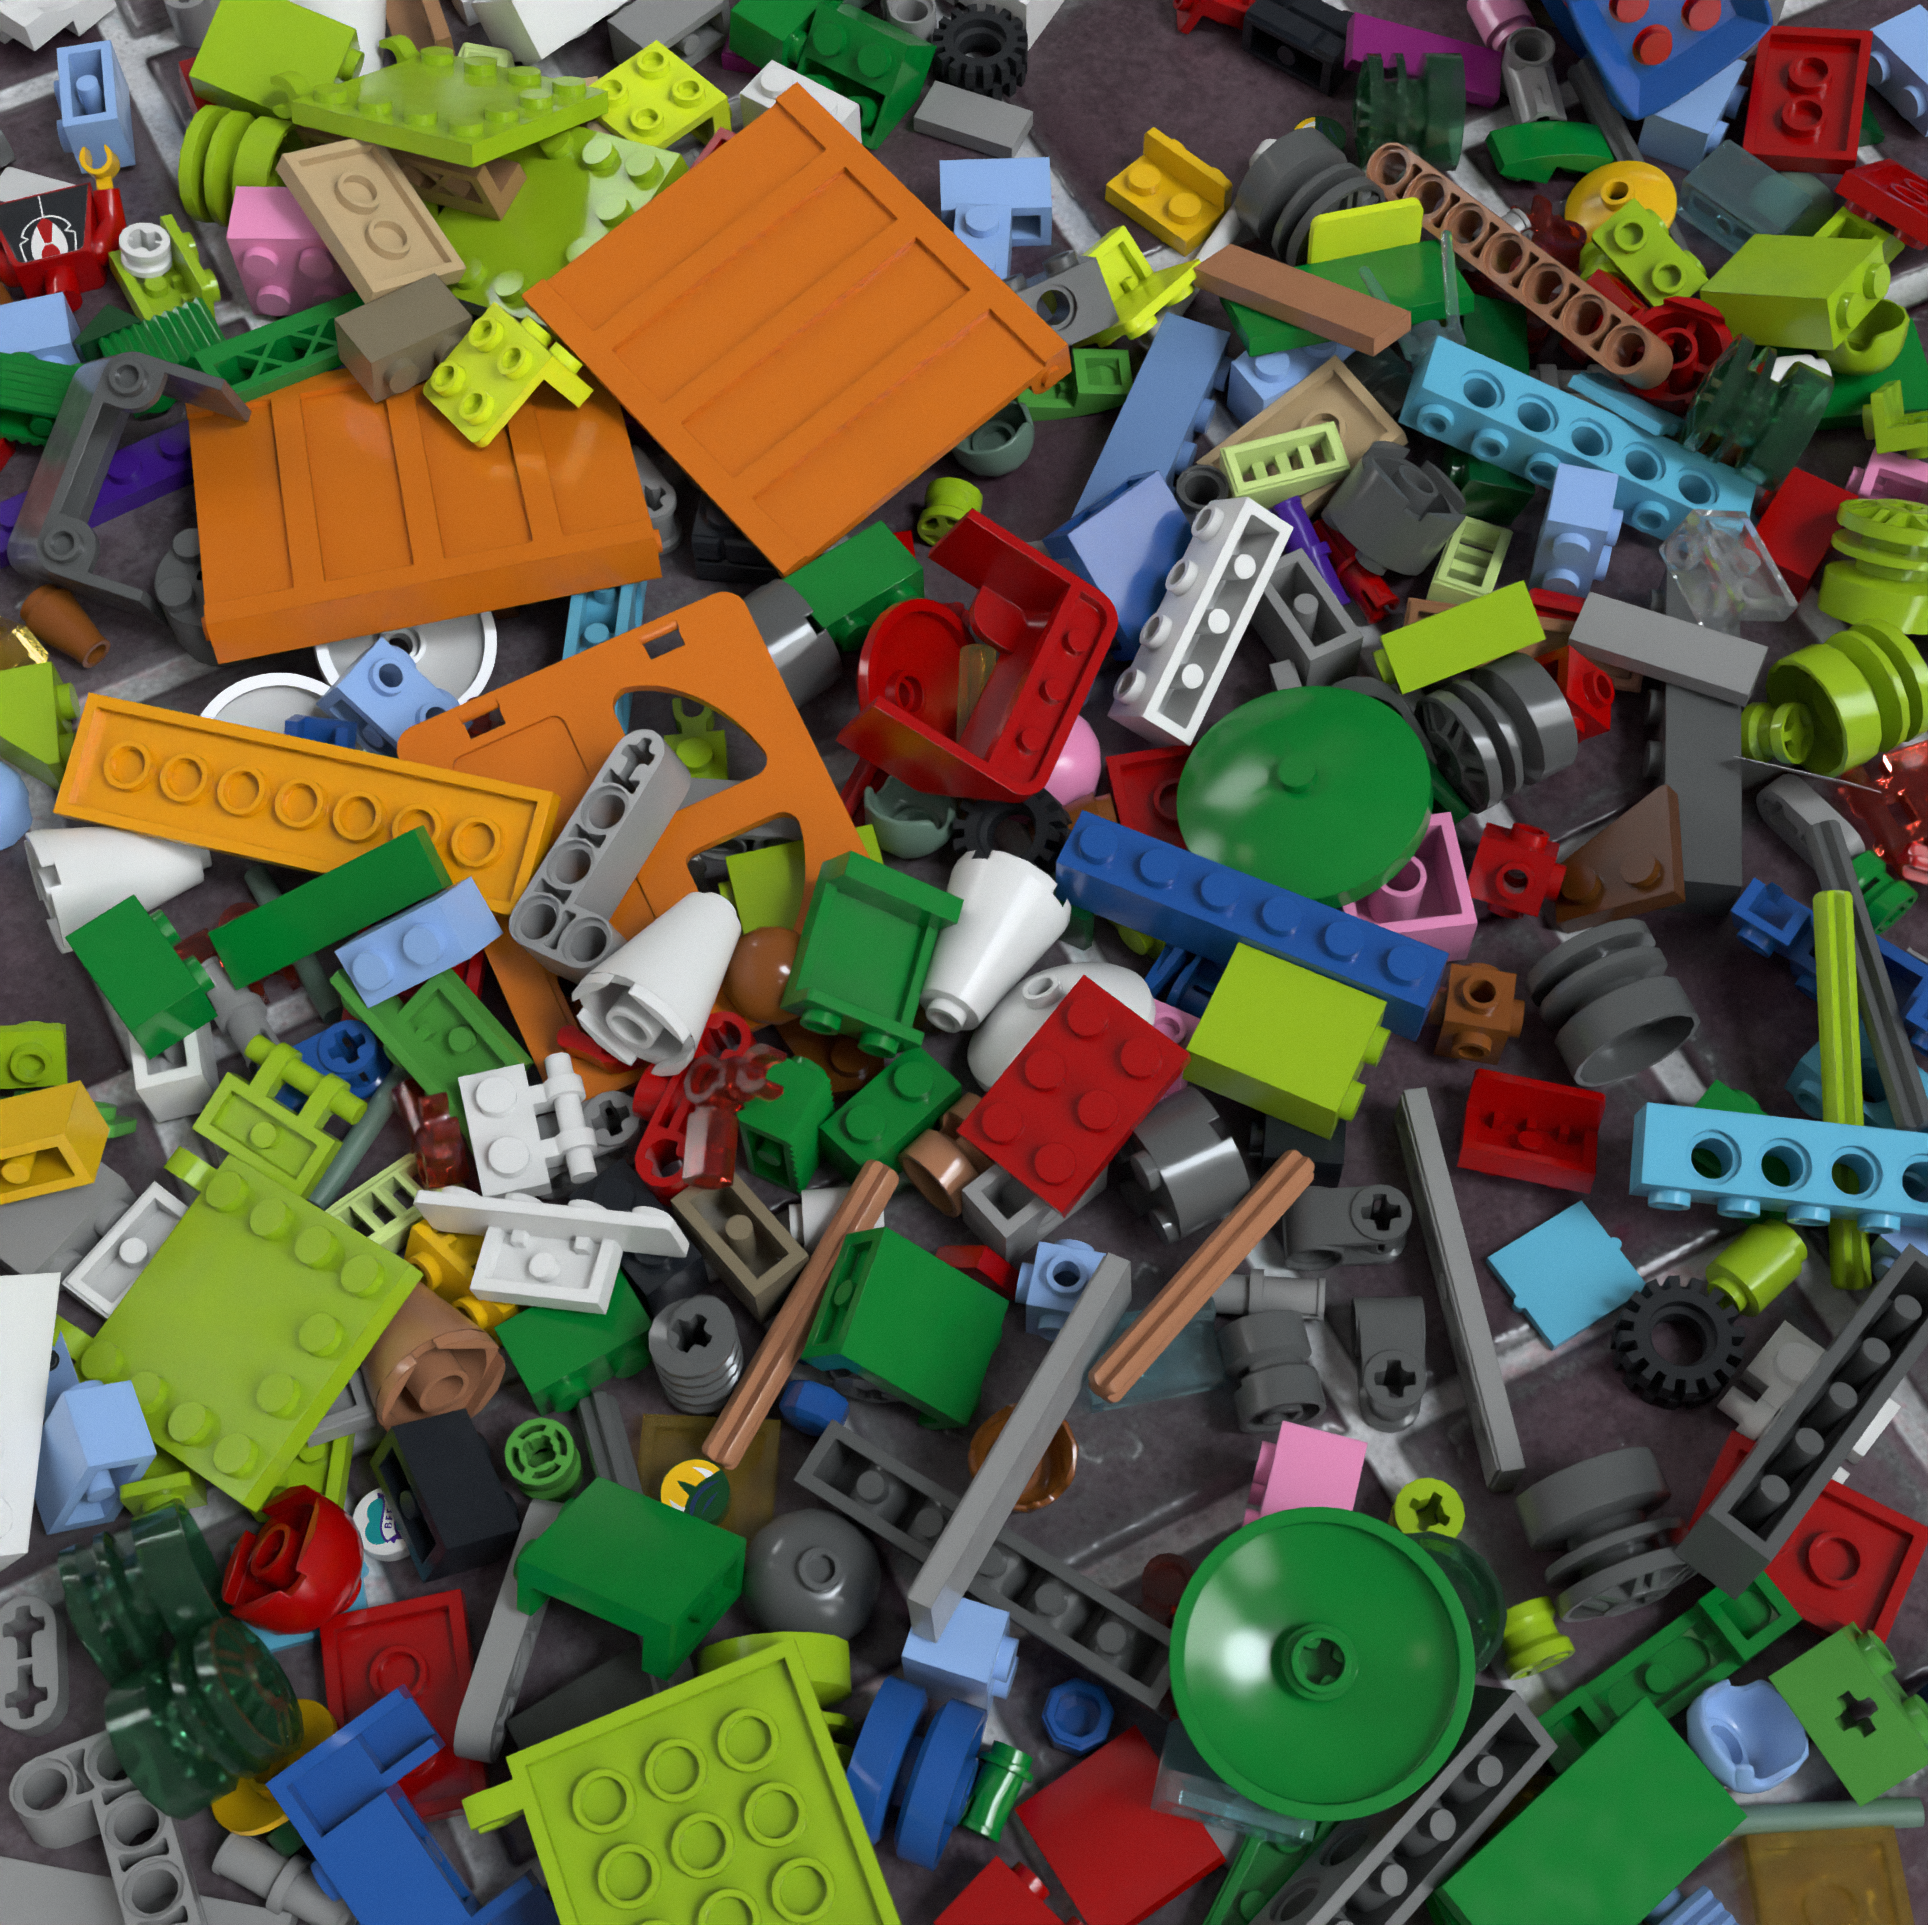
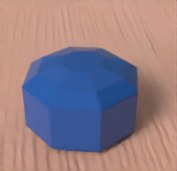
(812, 1407)
(1077, 1717)

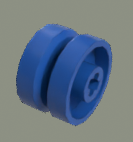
(920, 1775)

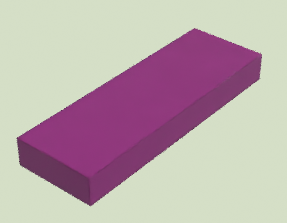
(1381, 36)

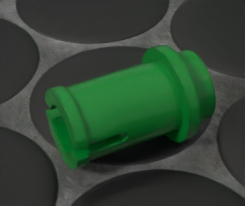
(995, 1790)

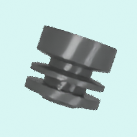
(1294, 184)
(1499, 730)
(1611, 1002)
(1613, 1550)

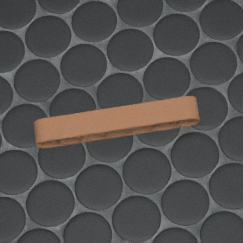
(1533, 277)

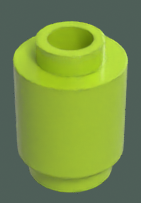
(1757, 1266)

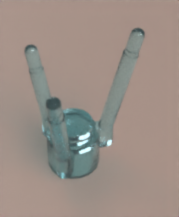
(1421, 336)

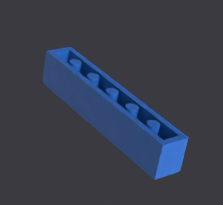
(1215, 907)

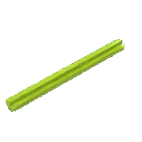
(1840, 1068)

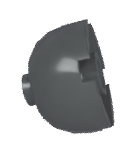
(811, 1575)

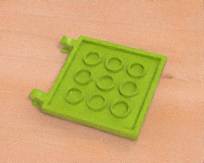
(443, 104)
(572, 197)
(244, 1325)
(699, 1808)

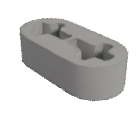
(1792, 806)
(47, 1665)

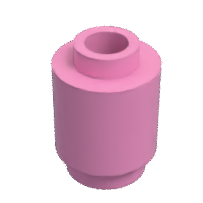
(1498, 19)

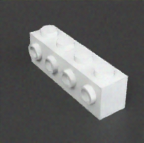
(1199, 621)

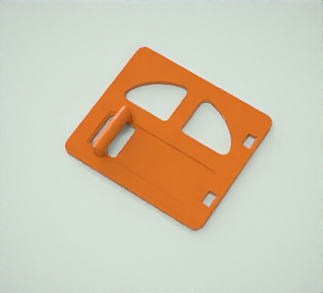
(563, 732)

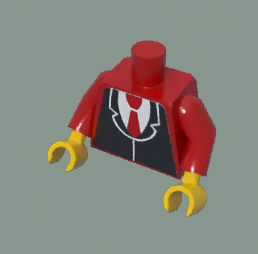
(63, 235)

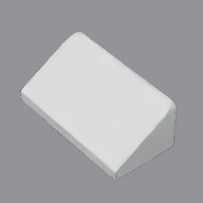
(124, 1251)

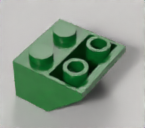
(867, 64)

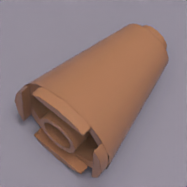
(430, 1363)

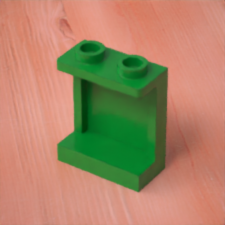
(867, 953)
(907, 1326)
(635, 1568)

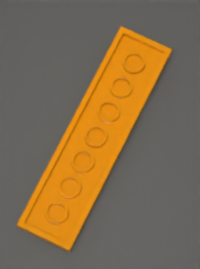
(295, 798)

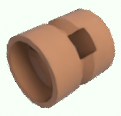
(942, 1161)

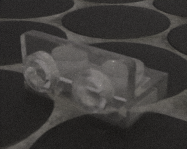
(1726, 570)

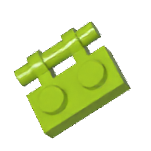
(269, 1134)

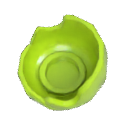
(1872, 343)

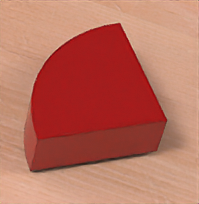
(983, 1266)

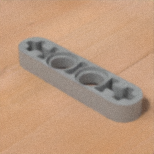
(502, 1656)

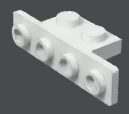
(549, 1251)

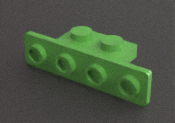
(437, 1035)

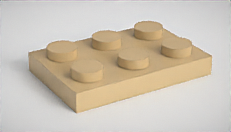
(369, 216)
(1321, 397)

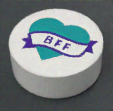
(379, 1529)

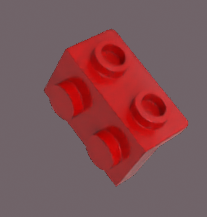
(1531, 1130)

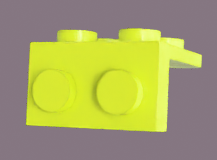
(661, 99)
(1365, 229)
(1133, 286)
(498, 371)

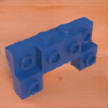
(1780, 924)
(373, 1840)

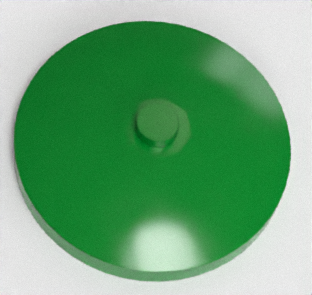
(1308, 793)
(1321, 1664)

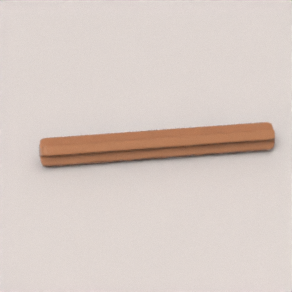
(1200, 1277)
(793, 1324)

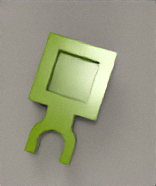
(698, 746)

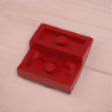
(1109, 1844)

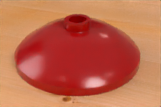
(915, 662)

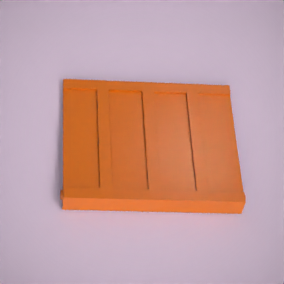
(797, 330)
(387, 518)

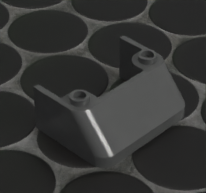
(52, 531)

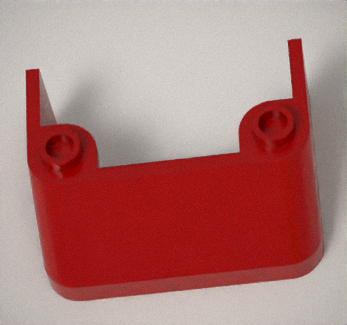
(1050, 648)

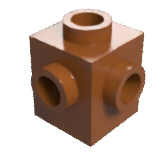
(1476, 1013)

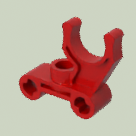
(663, 1098)

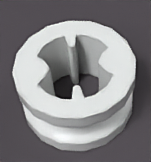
(145, 250)

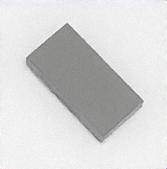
(973, 120)

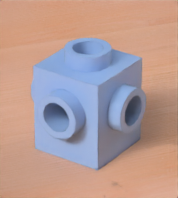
(1055, 1284)

